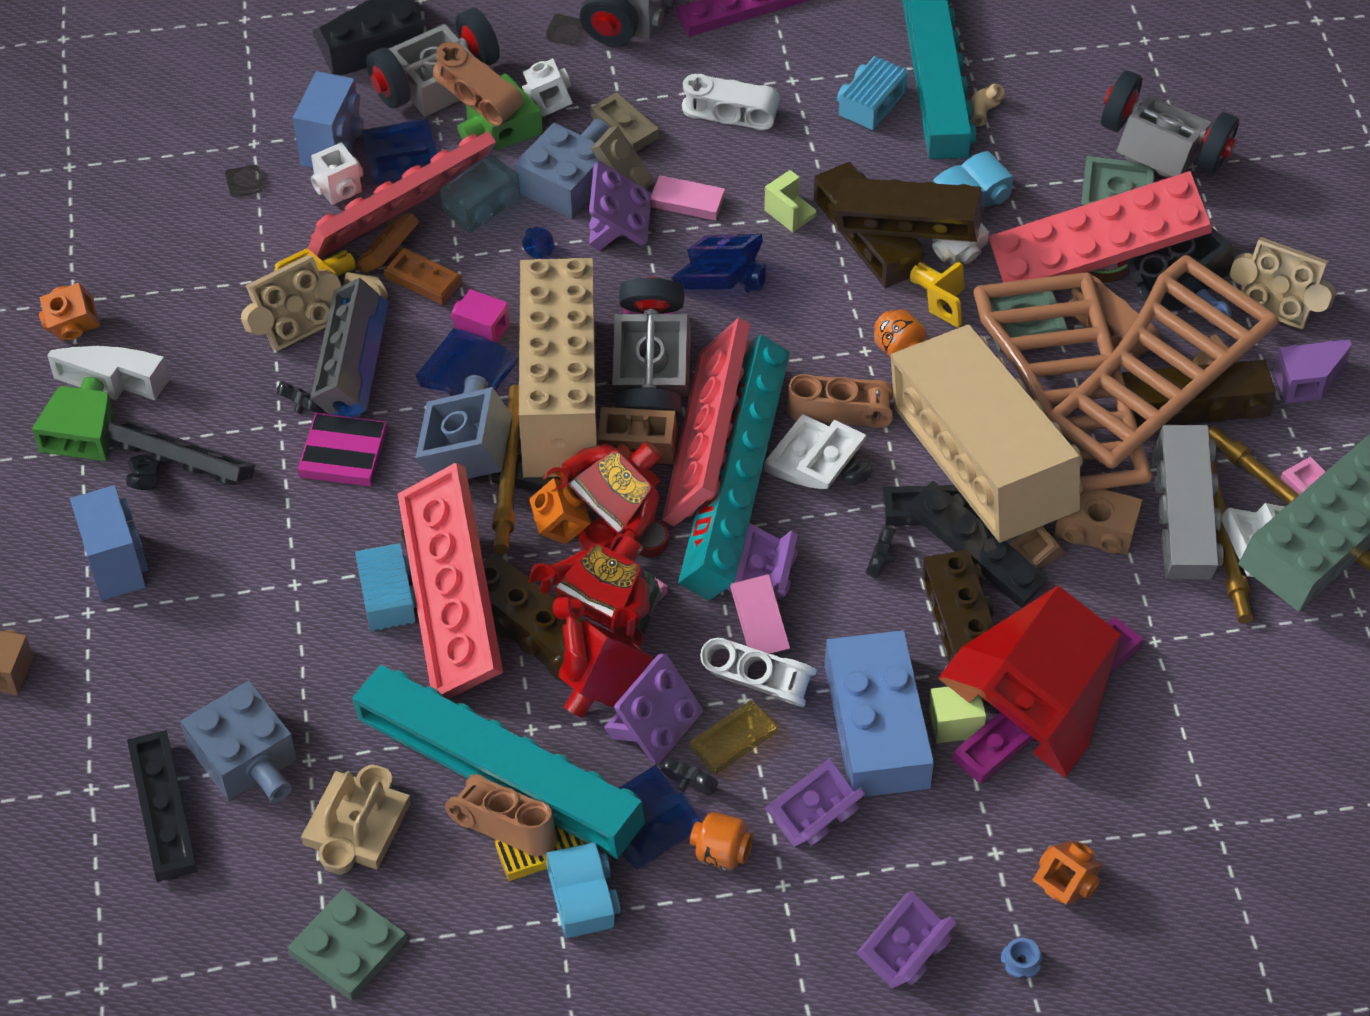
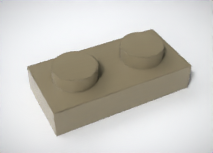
(620, 113)
(619, 154)

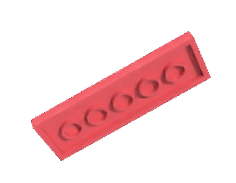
(394, 199)
(1103, 231)
(707, 423)
(449, 582)

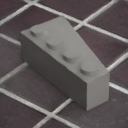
(1187, 503)

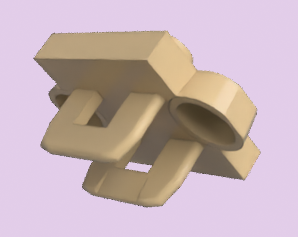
(1284, 281)
(296, 301)
(356, 819)

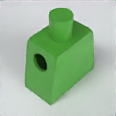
(518, 127)
(76, 422)

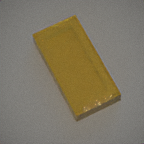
(733, 737)

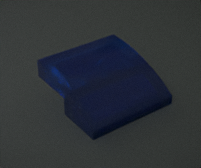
(398, 148)
(719, 261)
(462, 356)
(666, 816)

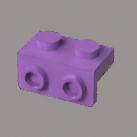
(768, 555)
(814, 803)
(906, 941)

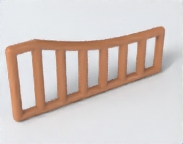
(1030, 372)
(1177, 398)

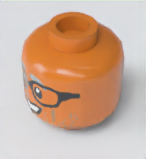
(898, 331)
(722, 841)

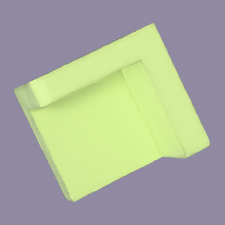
(784, 203)
(953, 716)

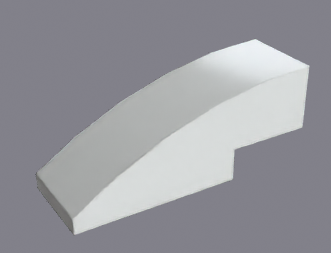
(114, 366)

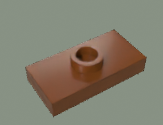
(387, 244)
(423, 276)

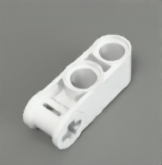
(730, 101)
(784, 677)

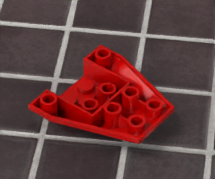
(1042, 672)

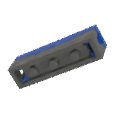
(349, 350)

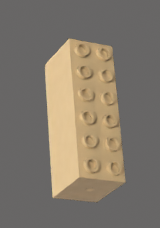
(556, 362)
(986, 432)

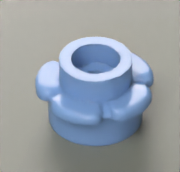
(1022, 948)

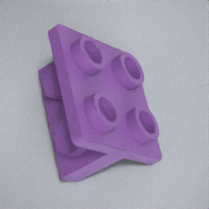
(617, 208)
(655, 710)

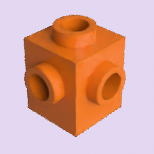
(68, 312)
(559, 513)
(1057, 875)

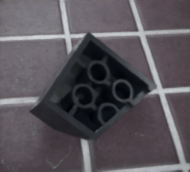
(364, 29)
(1209, 250)

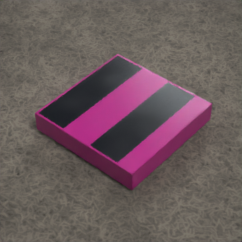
(342, 449)

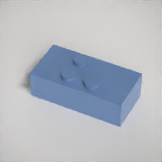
(878, 713)

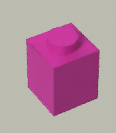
(481, 315)

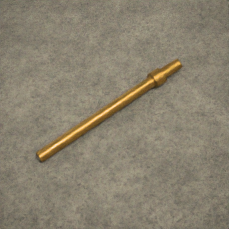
(1240, 454)
(504, 518)
(1236, 584)

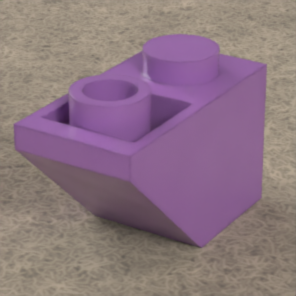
(1310, 369)

